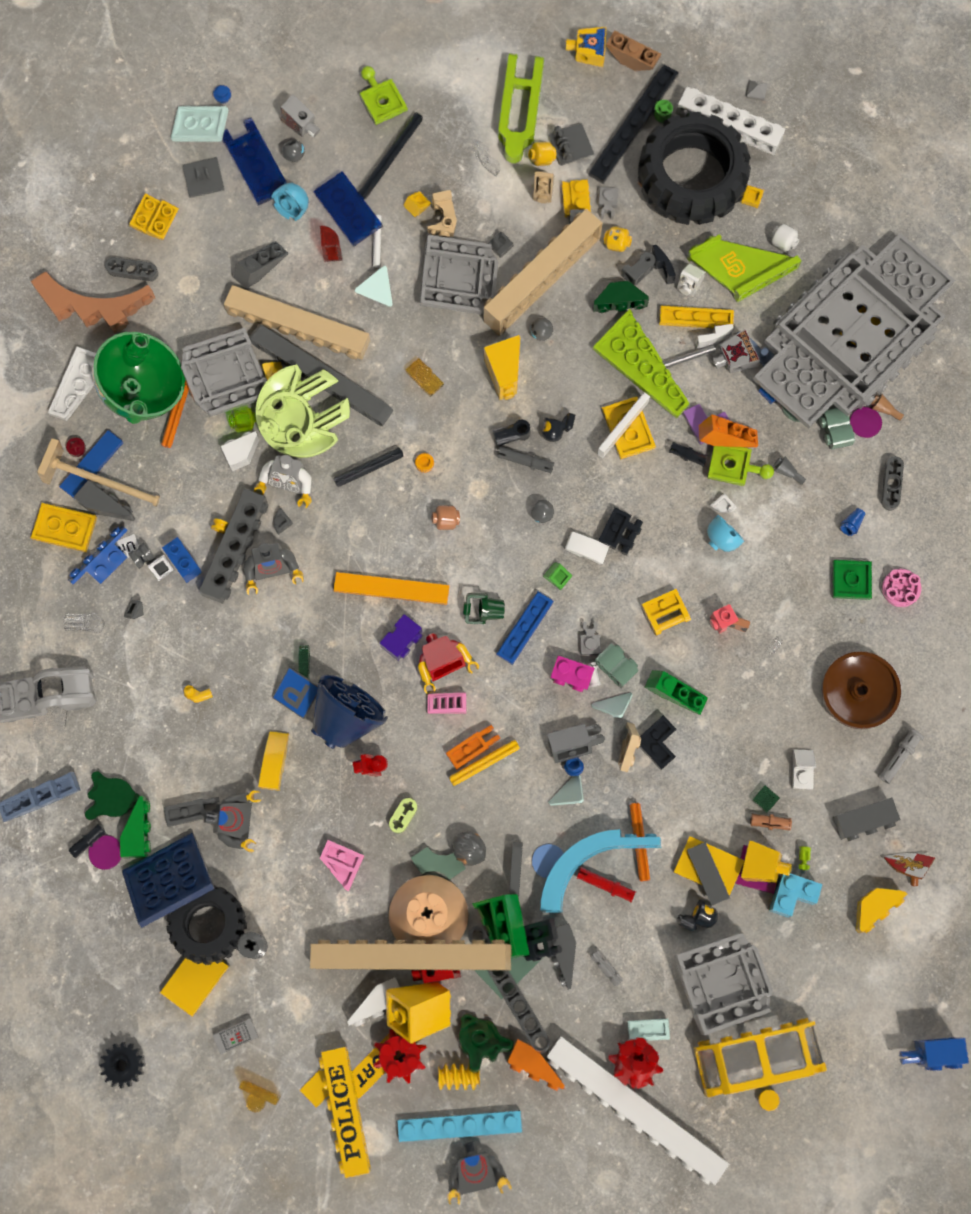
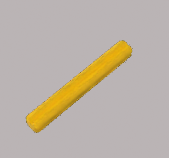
(484, 762)

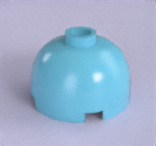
(291, 201)
(723, 535)

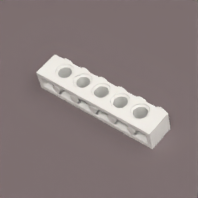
(751, 136)

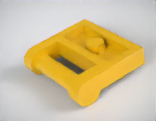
(663, 606)

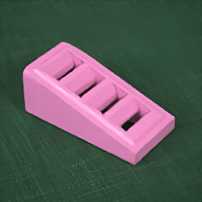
(462, 710)

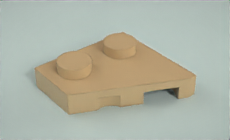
(628, 748)

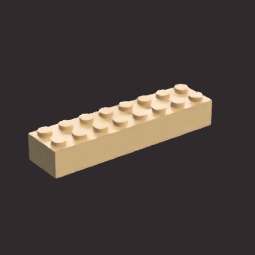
(542, 272)

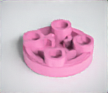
(901, 588)

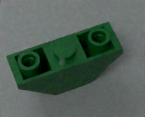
(620, 297)

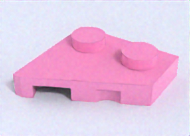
(342, 863)

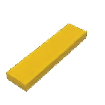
(695, 317)

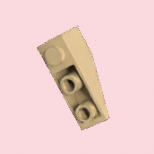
(543, 187)

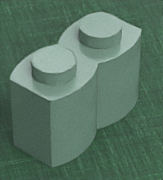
(837, 429)
(616, 665)

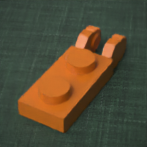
(471, 748)

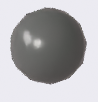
(293, 150)
(541, 329)
(542, 511)

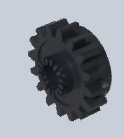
(132, 1069)

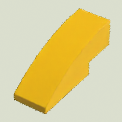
(274, 761)

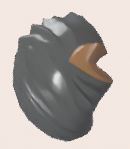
(469, 848)

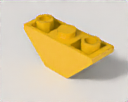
(876, 906)

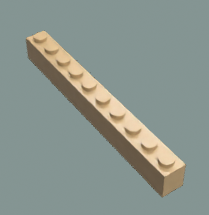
(411, 956)

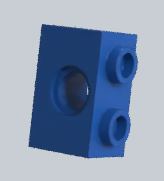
(182, 560)

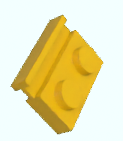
(575, 196)

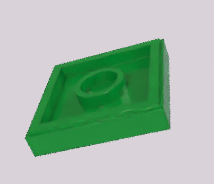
(852, 579)

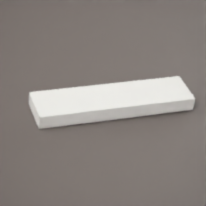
(623, 425)

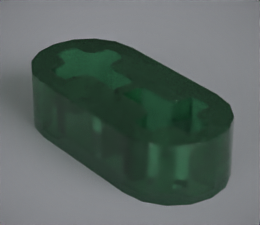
(304, 660)

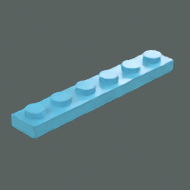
(459, 1126)

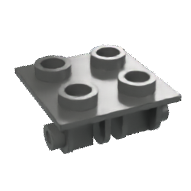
(571, 143)

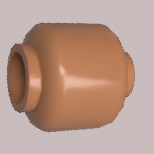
(446, 517)

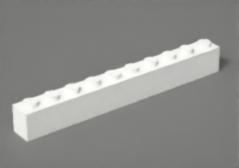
(639, 1111)

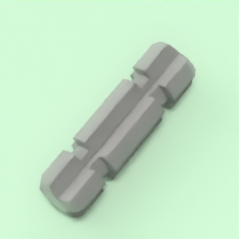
(606, 968)

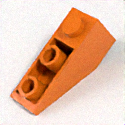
(726, 433)
(528, 1059)

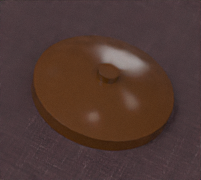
(861, 690)

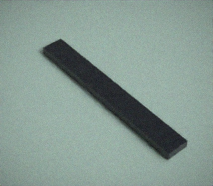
(633, 124)

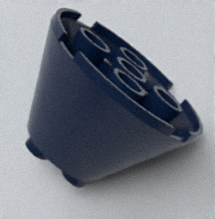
(344, 712)

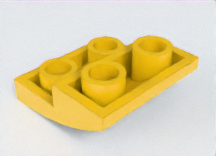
(153, 217)

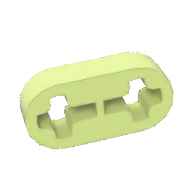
(407, 818)

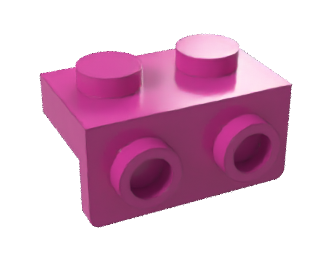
(572, 673)

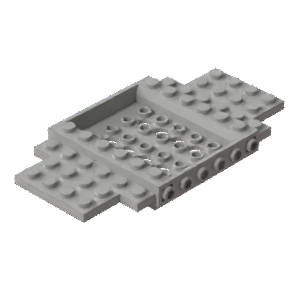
(817, 368)

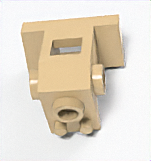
(443, 202)

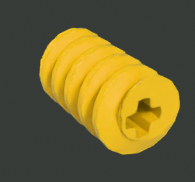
(458, 1077)

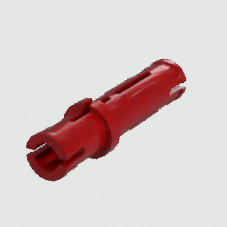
(606, 884)

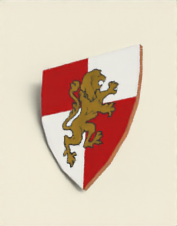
(911, 865)

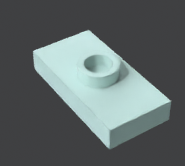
(649, 1029)

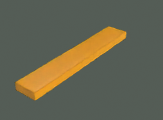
(391, 588)

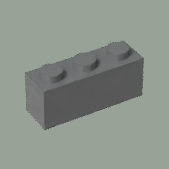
(867, 819)

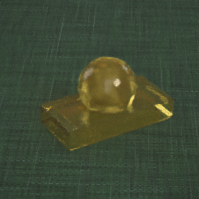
(424, 377)
(258, 1096)

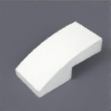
(719, 334)
(587, 547)

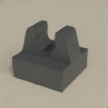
(501, 244)

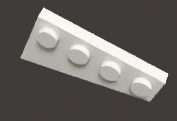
(74, 385)

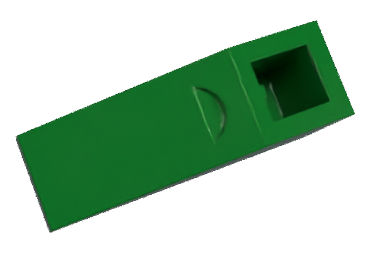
(675, 691)
(134, 838)

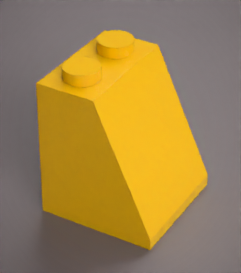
(503, 366)
(418, 1010)

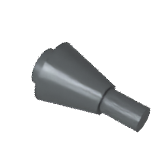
(785, 468)

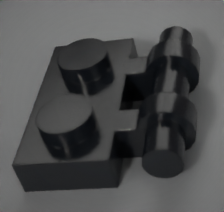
(615, 528)
(544, 933)

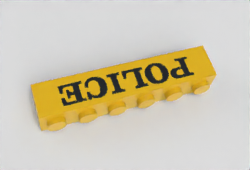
(345, 1111)

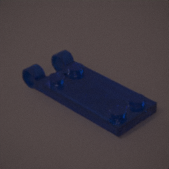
(255, 162)

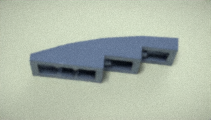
(39, 797)

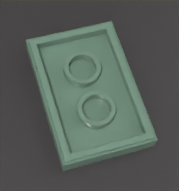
(519, 970)

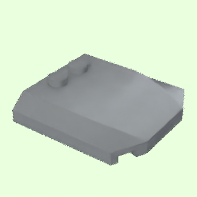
(458, 274)
(222, 372)
(724, 983)

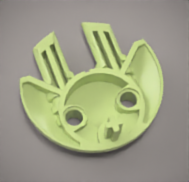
(297, 414)

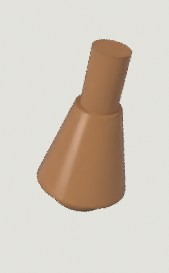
(882, 405)

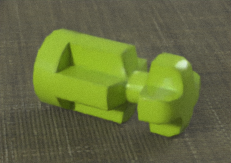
(804, 856)

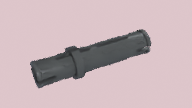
(527, 460)

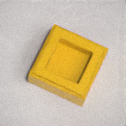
(752, 196)

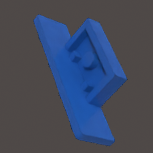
(104, 560)

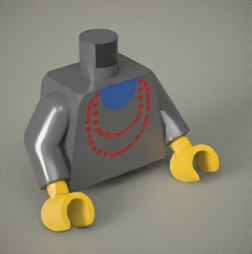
(270, 561)
(233, 820)
(475, 1173)

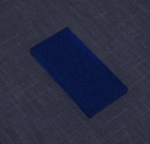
(348, 208)

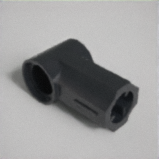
(510, 434)

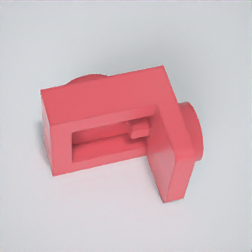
(723, 618)

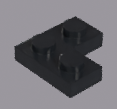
(653, 744)

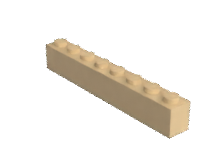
(297, 323)

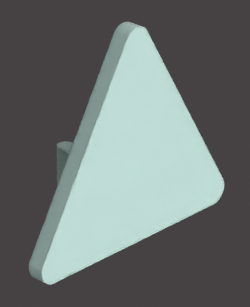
(377, 287)
(614, 706)
(570, 793)

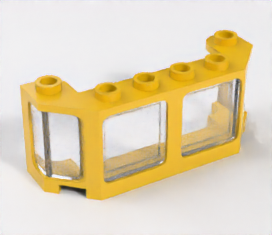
(759, 1058)

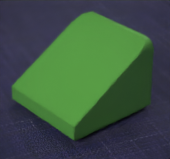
(557, 575)

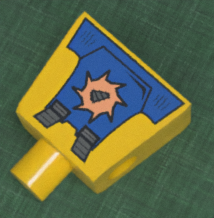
(589, 46)

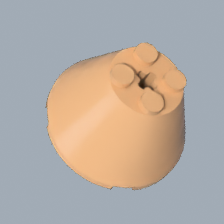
(432, 893)

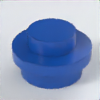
(222, 94)
(574, 767)

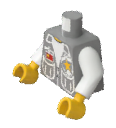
(287, 475)

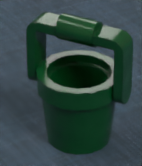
(488, 608)

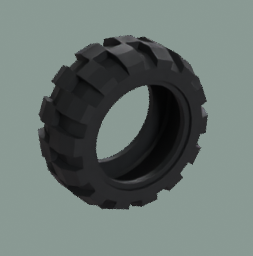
(702, 134)

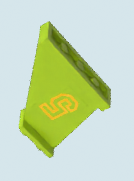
(741, 267)

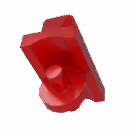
(370, 765)

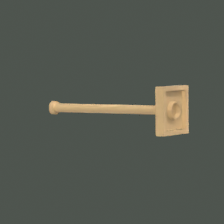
(51, 462)

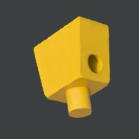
(763, 864)

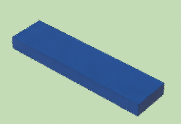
(92, 462)
(525, 628)

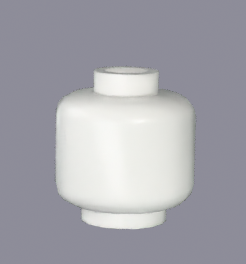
(784, 237)

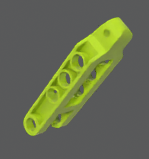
(516, 141)

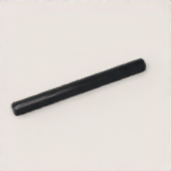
(390, 155)

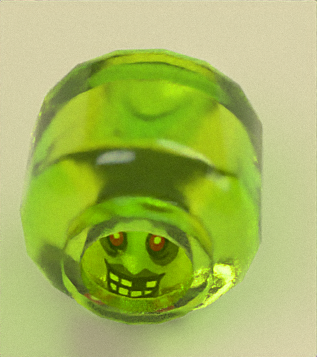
(242, 419)

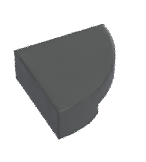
(281, 521)

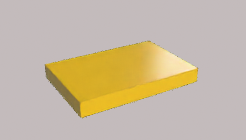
(636, 437)
(64, 527)
(727, 864)
(193, 984)

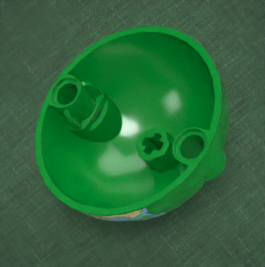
(137, 385)

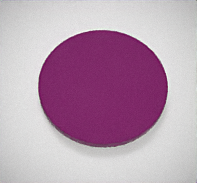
(866, 422)
(105, 853)

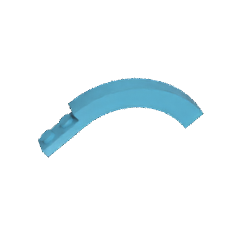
(580, 852)

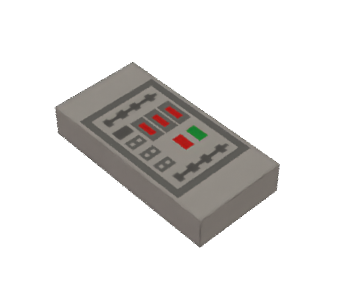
(235, 1036)

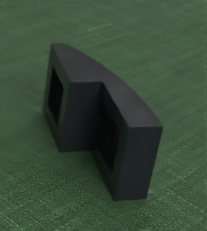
(663, 261)

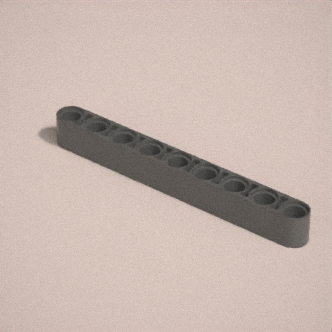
(290, 355)

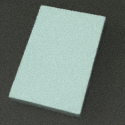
(199, 123)

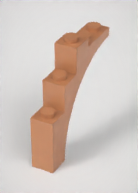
(90, 310)

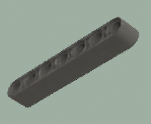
(515, 996)

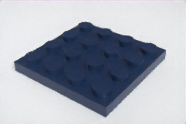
(167, 880)

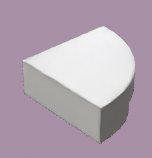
(723, 505)

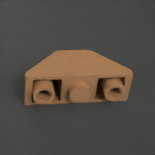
(632, 53)

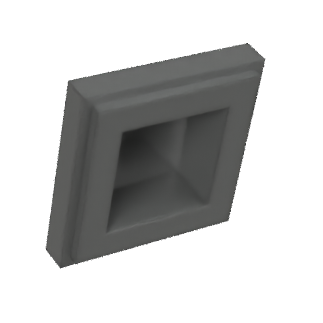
(134, 610)

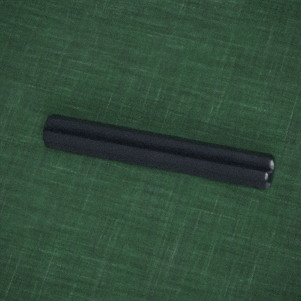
(368, 467)

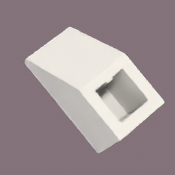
(690, 280)
(240, 451)

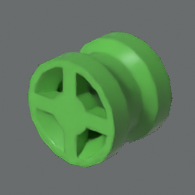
(663, 106)

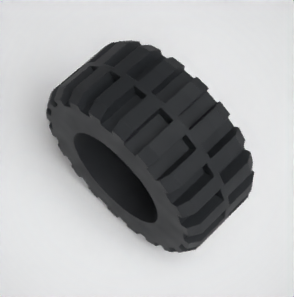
(224, 943)

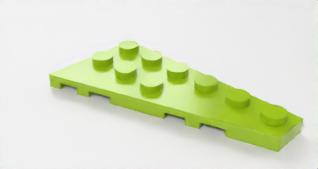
(637, 359)

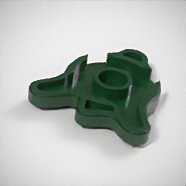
(111, 796)
(481, 1040)

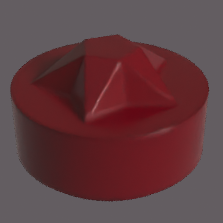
(76, 447)

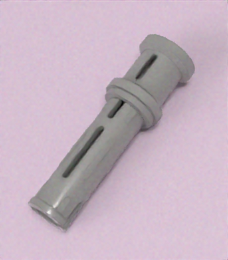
(905, 749)

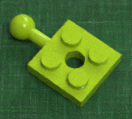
(384, 90)
(737, 474)

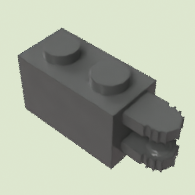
(574, 741)

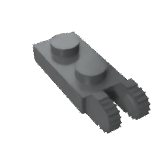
(187, 811)

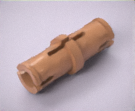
(771, 822)

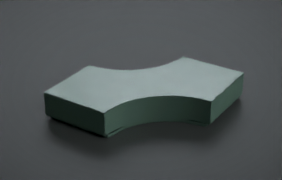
(427, 861)

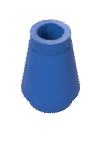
(853, 522)

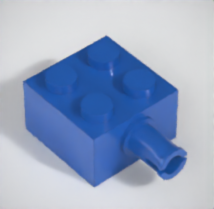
(936, 1053)

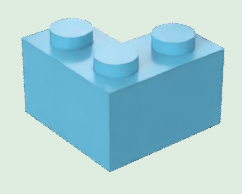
(791, 889)

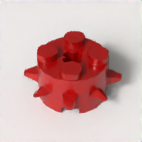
(636, 1063)
(393, 1067)

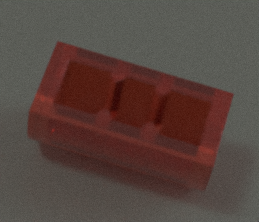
(330, 245)

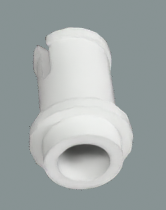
(595, 681)

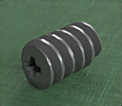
(246, 941)

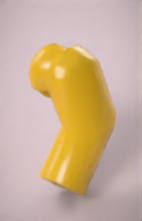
(195, 695)

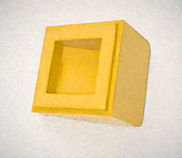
(416, 203)

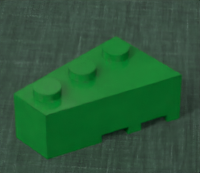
(504, 922)

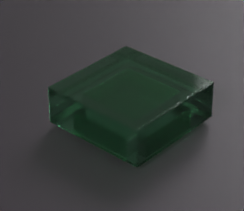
(765, 799)

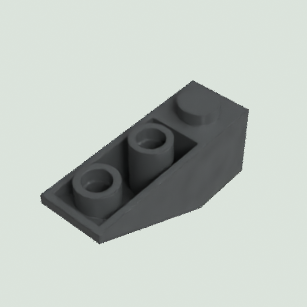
(256, 266)
(99, 503)
(566, 958)

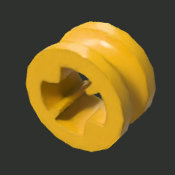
(219, 525)

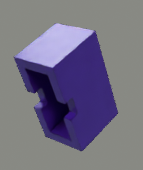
(399, 642)

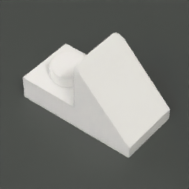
(803, 769)

